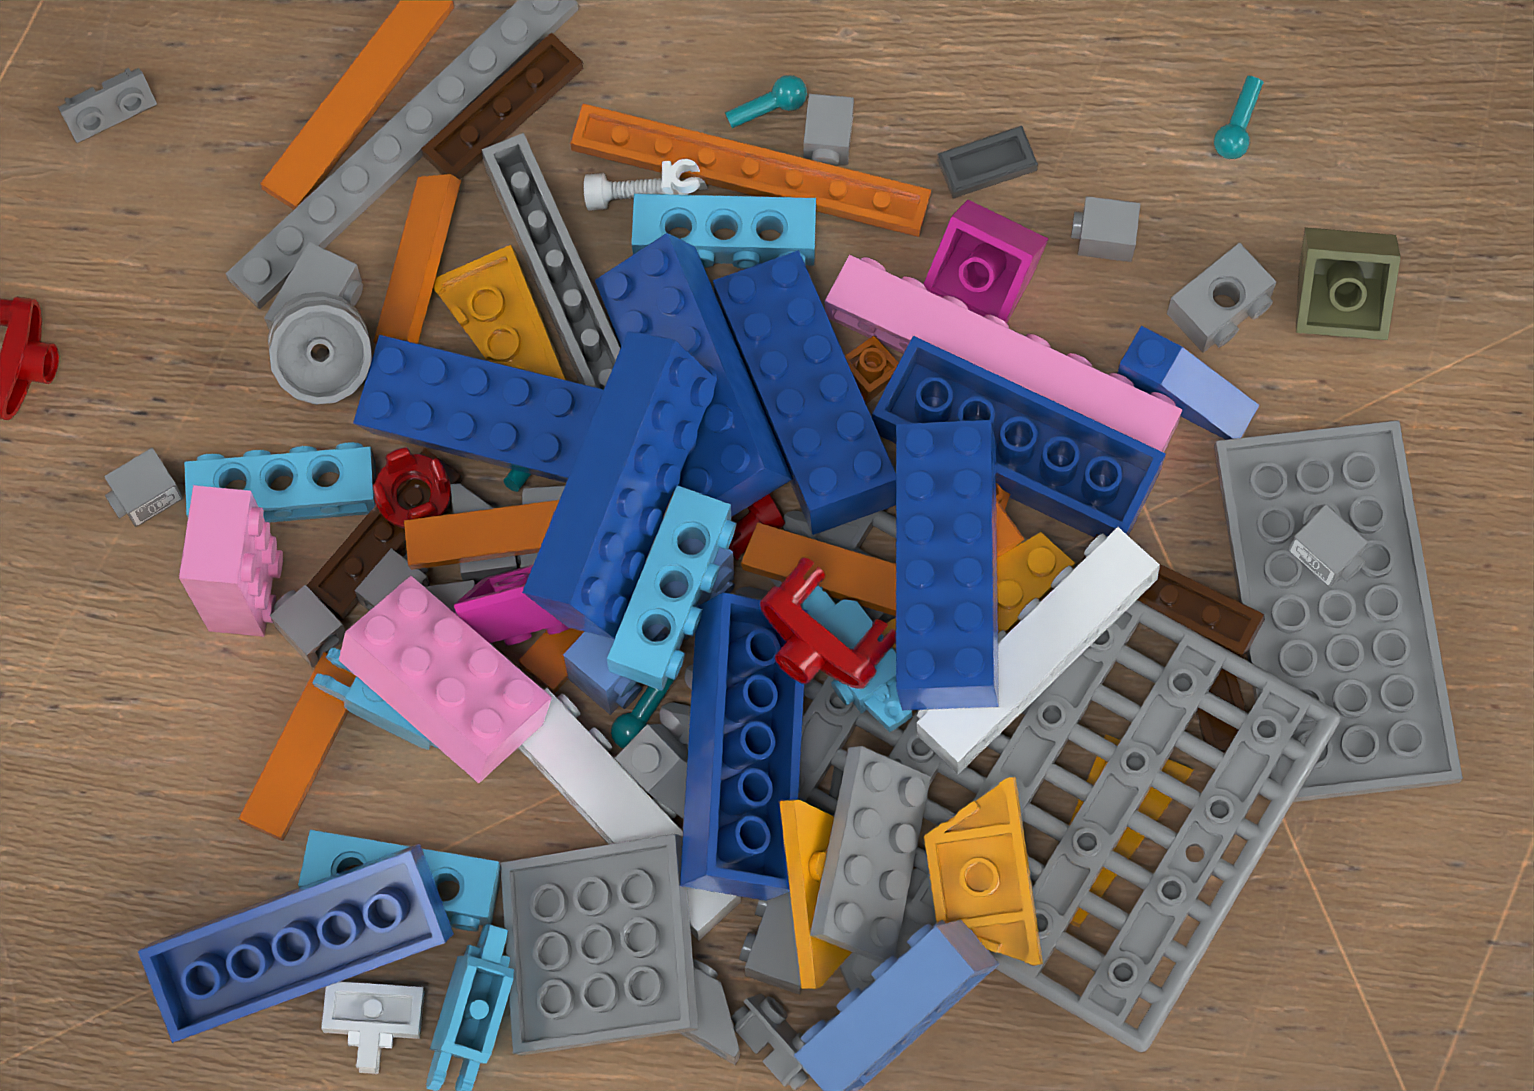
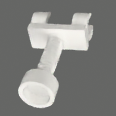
(600, 191)

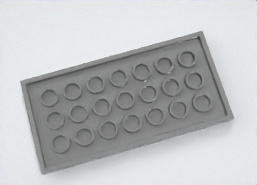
(1362, 642)

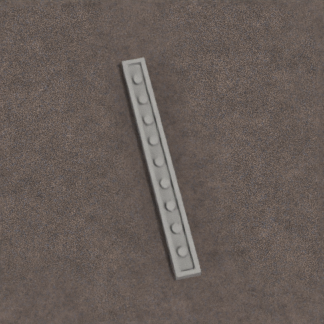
(395, 146)

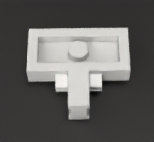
(372, 1017)

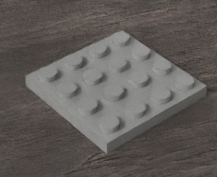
(598, 945)

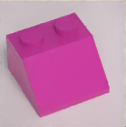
(985, 261)
(502, 611)

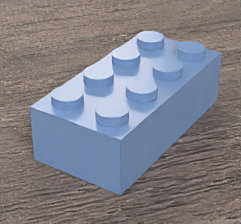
(588, 655)
(896, 1008)

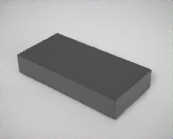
(987, 162)

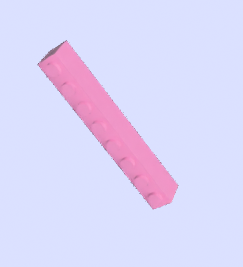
(898, 309)

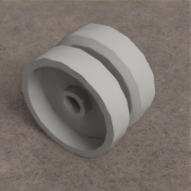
(328, 373)

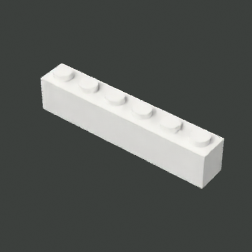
(1045, 643)
(609, 796)

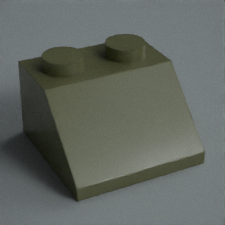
(1347, 283)

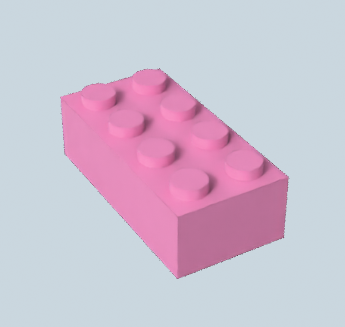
(230, 561)
(444, 678)

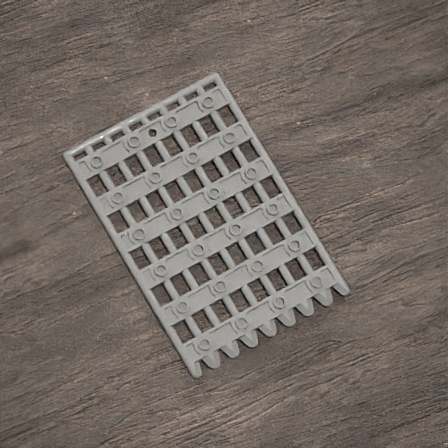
(1109, 805)

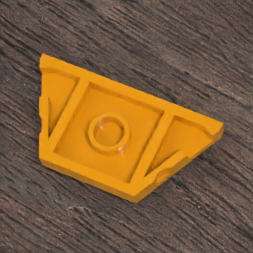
(806, 845)
(984, 874)

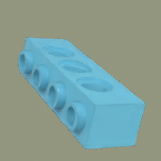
(744, 215)
(303, 498)
(686, 518)
(478, 878)

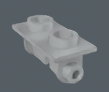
(96, 111)
(766, 1025)

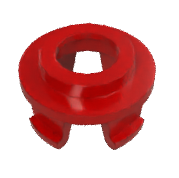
(405, 466)

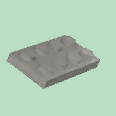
(870, 855)

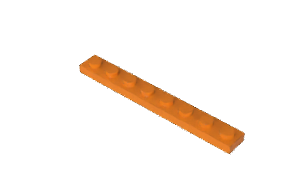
(752, 169)

